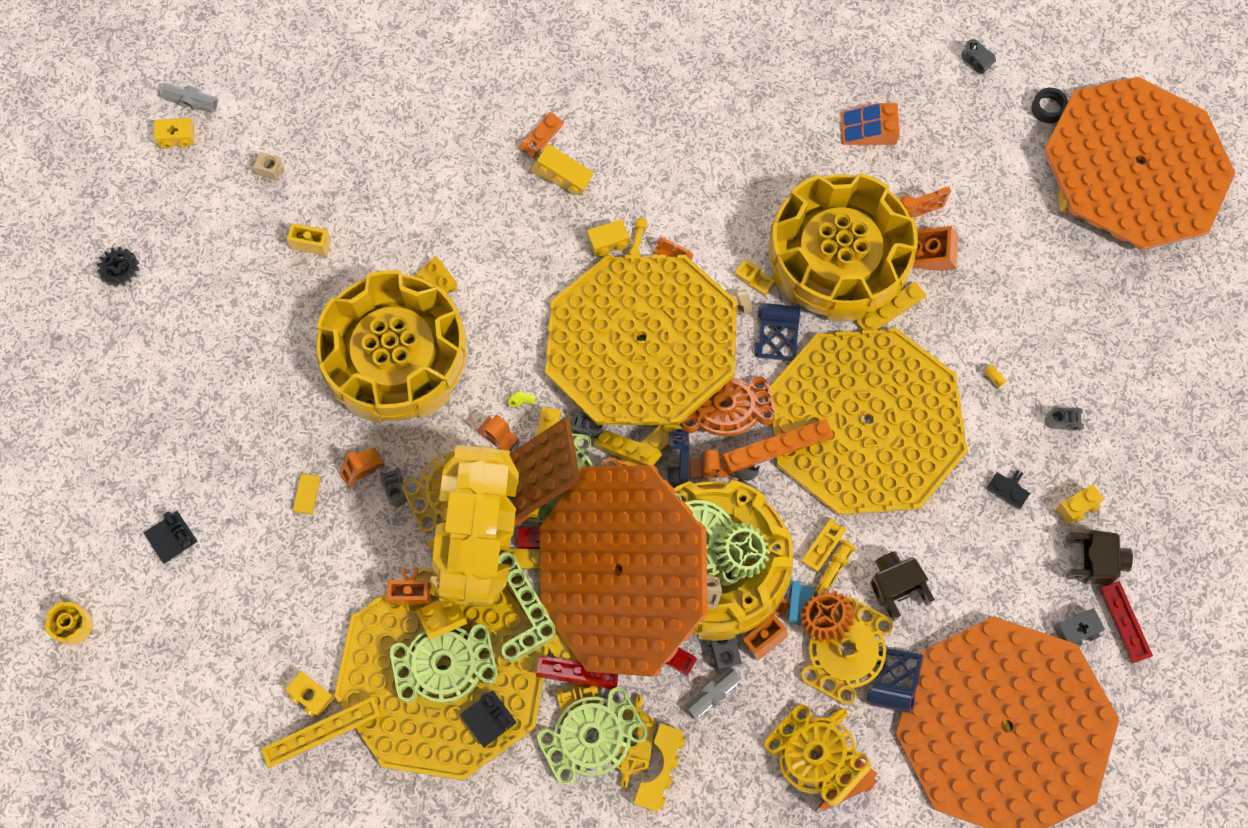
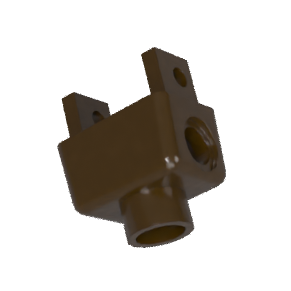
(1102, 557)
(897, 580)

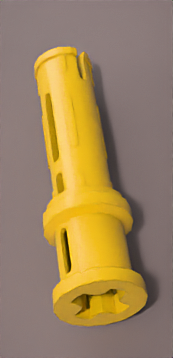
(839, 561)

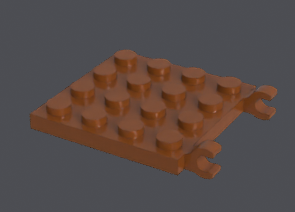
(545, 468)

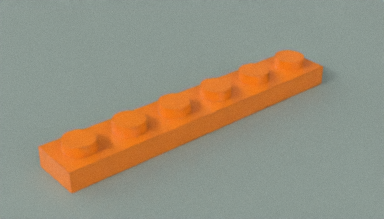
(777, 446)

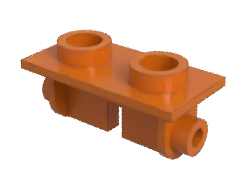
(669, 249)

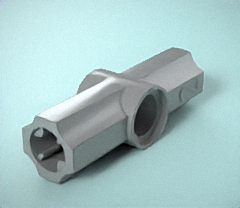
(189, 97)
(713, 693)

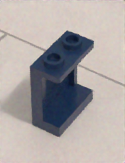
(679, 440)

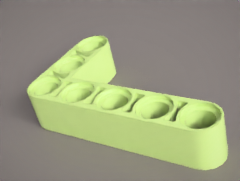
(528, 607)

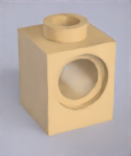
(264, 161)
(713, 591)

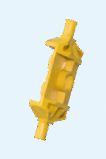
(638, 755)

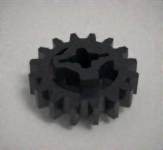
(123, 267)

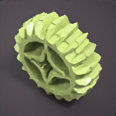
(758, 554)

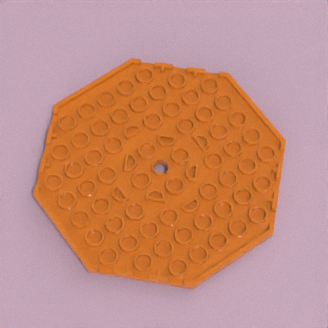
(1145, 204)
(644, 614)
(1058, 735)

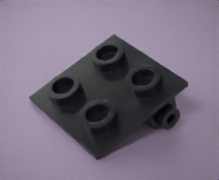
(170, 536)
(488, 718)

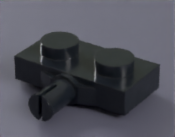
(1009, 489)

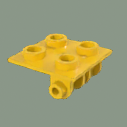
(438, 275)
(572, 693)

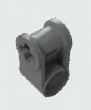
(978, 58)
(1068, 418)
(582, 423)
(393, 483)

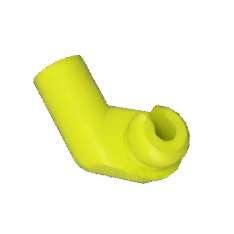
(520, 398)

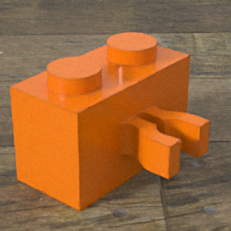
(408, 591)
(765, 637)

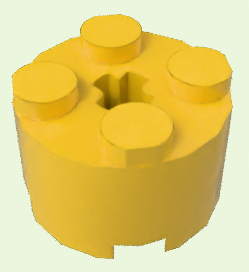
(76, 631)

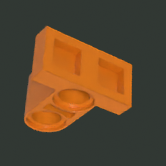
(498, 433)
(360, 465)
(708, 465)

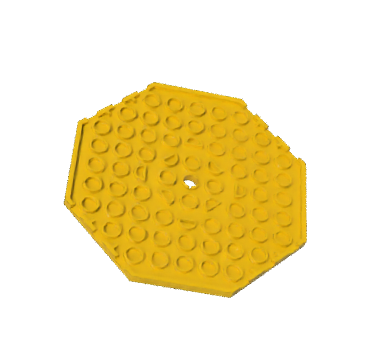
(652, 381)
(914, 427)
(428, 734)

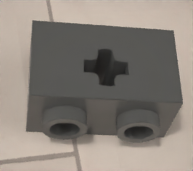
(1087, 620)

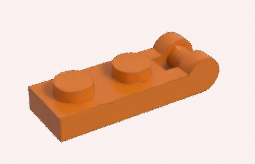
(541, 135)

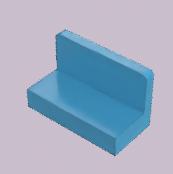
(798, 596)

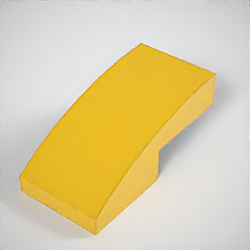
(754, 278)

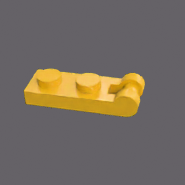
(823, 546)

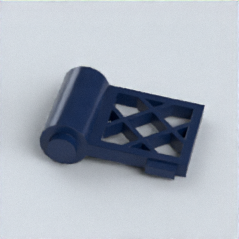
(778, 316)
(893, 696)

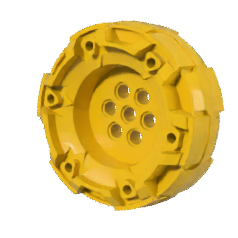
(824, 280)
(395, 387)
(474, 526)
(754, 598)

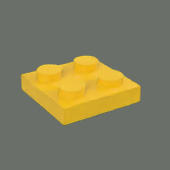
(440, 618)

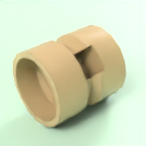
(743, 302)

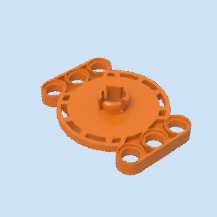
(740, 407)

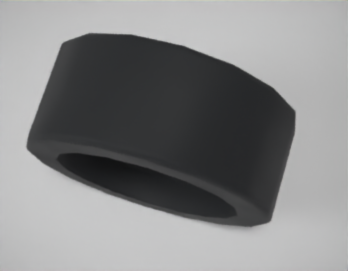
(1043, 115)

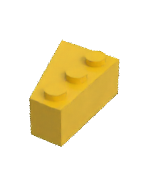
(561, 170)

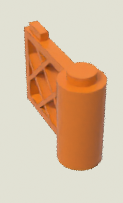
(926, 203)

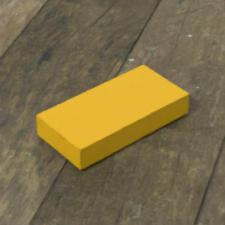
(306, 494)

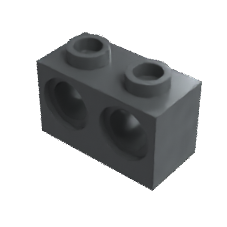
(730, 647)

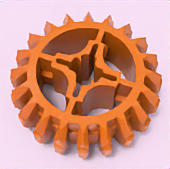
(817, 628)

